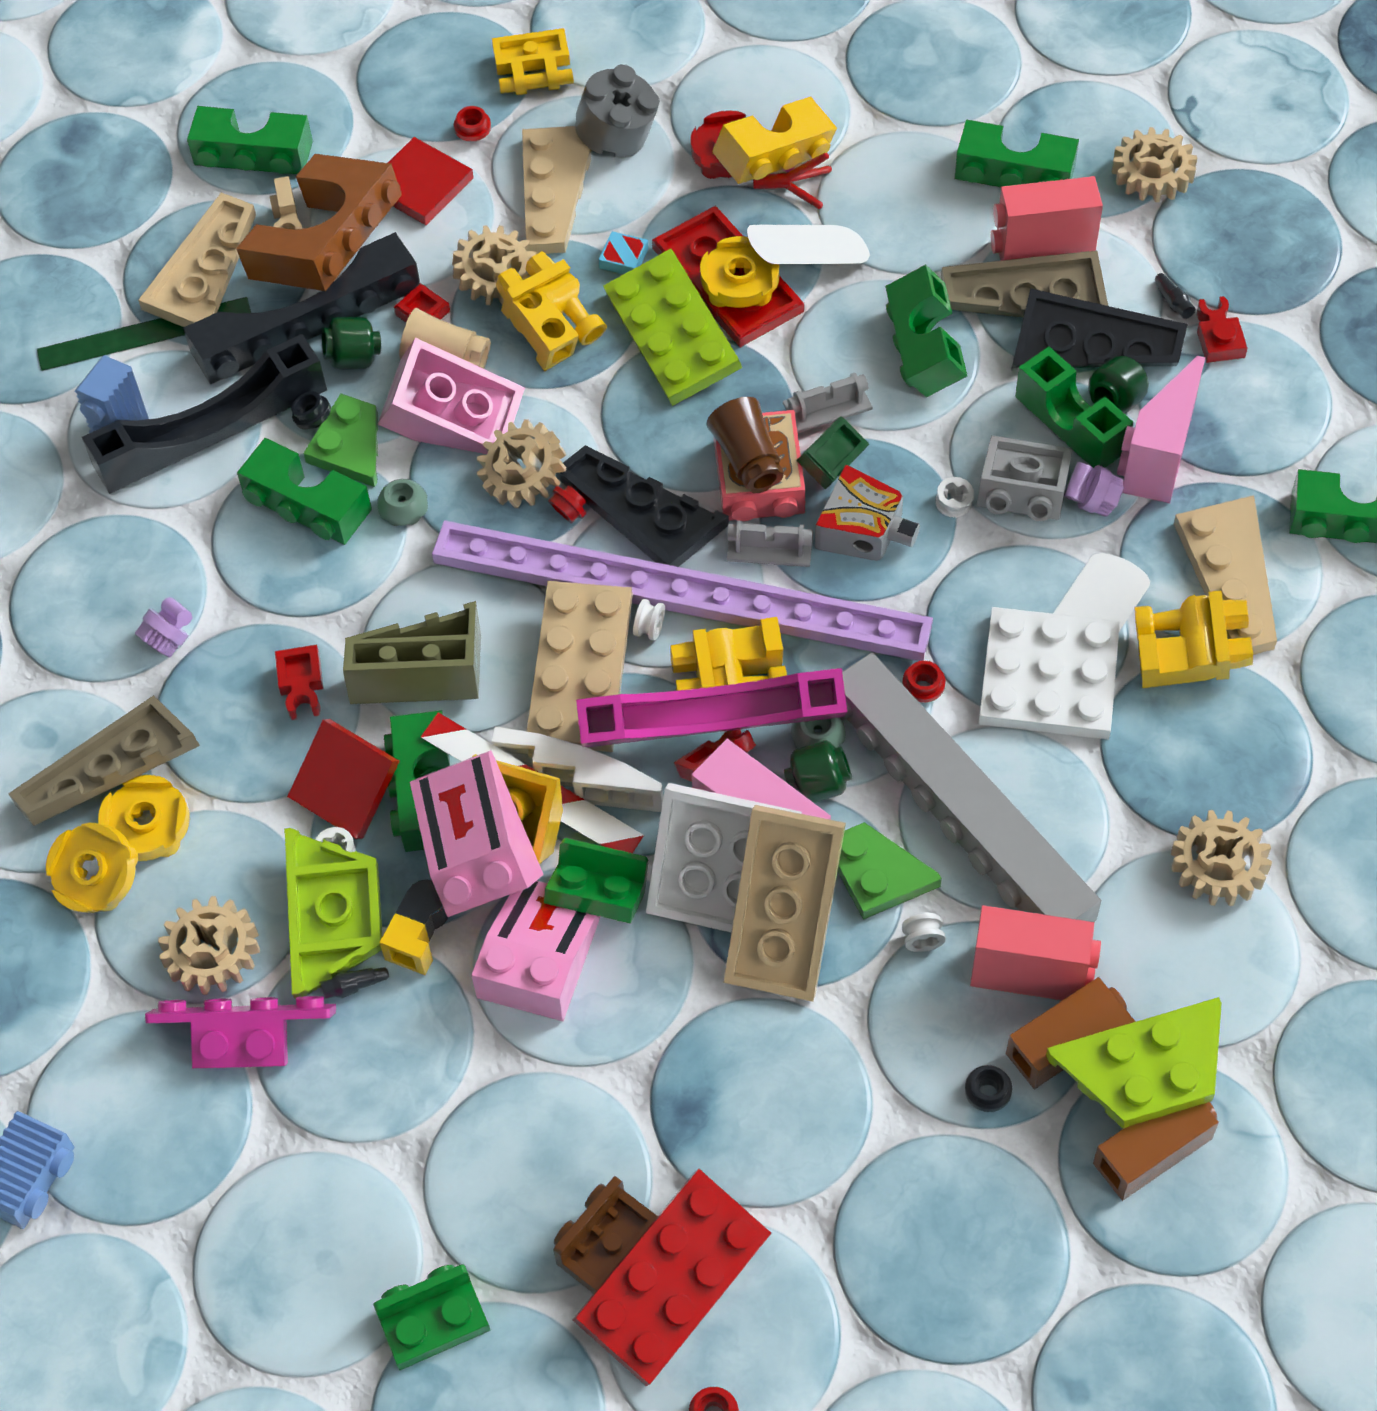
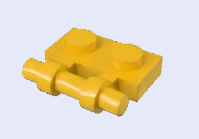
(532, 52)

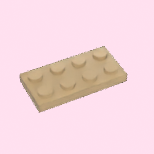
(578, 654)
(784, 902)

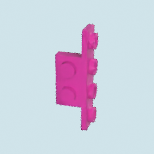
(240, 1034)

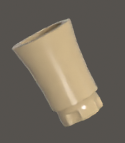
(445, 336)

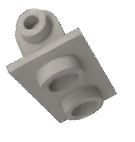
(827, 404)
(769, 545)

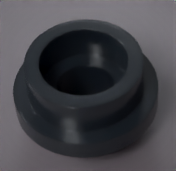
(310, 410)
(991, 1076)

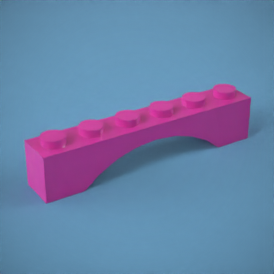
(711, 709)

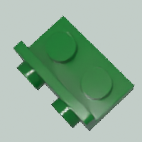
(597, 880)
(431, 1315)

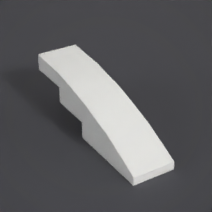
(591, 773)

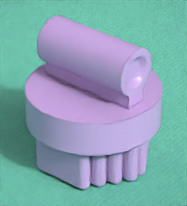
(1094, 489)
(164, 629)

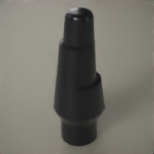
(1175, 297)
(350, 982)

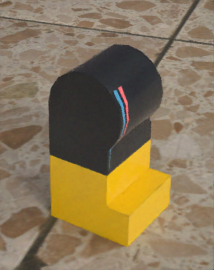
(412, 928)

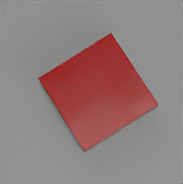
(427, 179)
(343, 778)

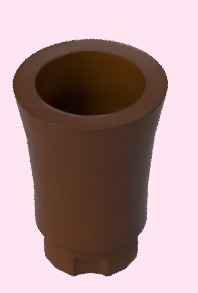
(746, 442)

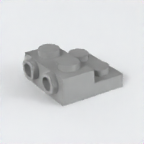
(1024, 478)

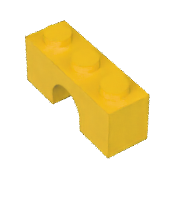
(797, 136)

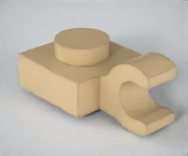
(284, 205)

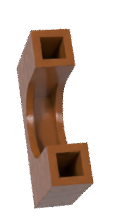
(316, 255)
(1137, 1151)

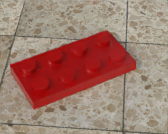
(672, 1277)

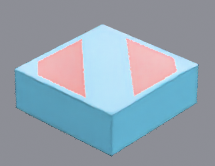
(623, 253)

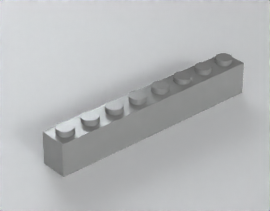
(962, 797)

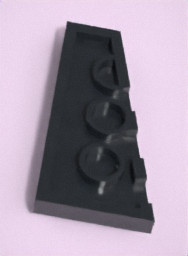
(1094, 333)
(643, 511)

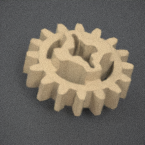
(1154, 164)
(485, 257)
(537, 450)
(1221, 857)
(202, 963)

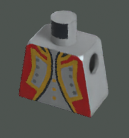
(863, 518)

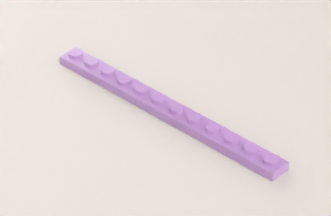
(686, 590)

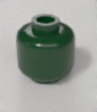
(350, 343)
(1120, 381)
(818, 771)

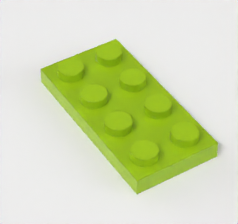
(672, 327)

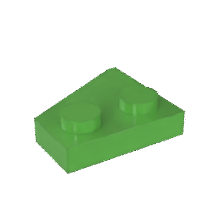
(347, 441)
(881, 872)

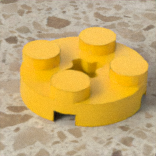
(734, 290)
(166, 805)
(115, 872)

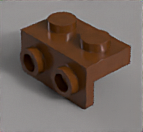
(601, 1234)

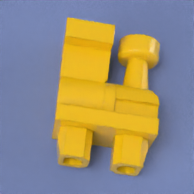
(538, 305)
(1202, 646)
(729, 654)

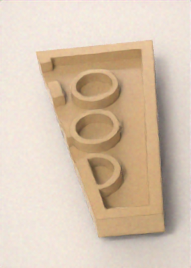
(553, 183)
(202, 266)
(1229, 558)

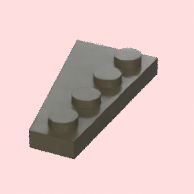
(1006, 284)
(114, 755)

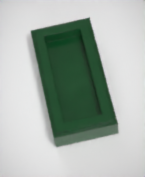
(832, 451)

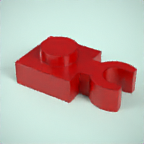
(1220, 336)
(299, 676)
(690, 762)

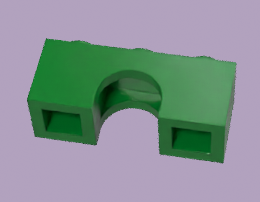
(277, 147)
(988, 161)
(928, 357)
(1050, 392)
(329, 509)
(1324, 511)
(416, 760)

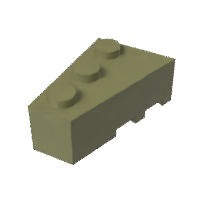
(417, 661)

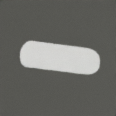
(807, 244)
(1105, 589)

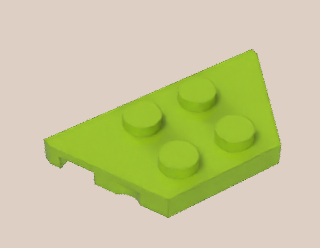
(330, 910)
(1147, 1064)

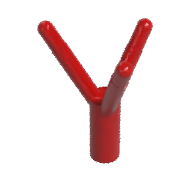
(804, 171)

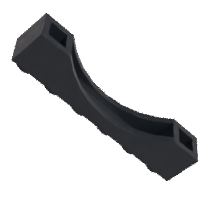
(236, 341)
(139, 448)

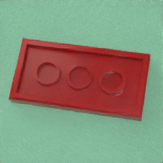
(701, 235)

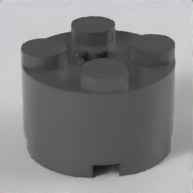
(616, 111)

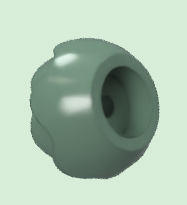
(404, 512)
(832, 730)

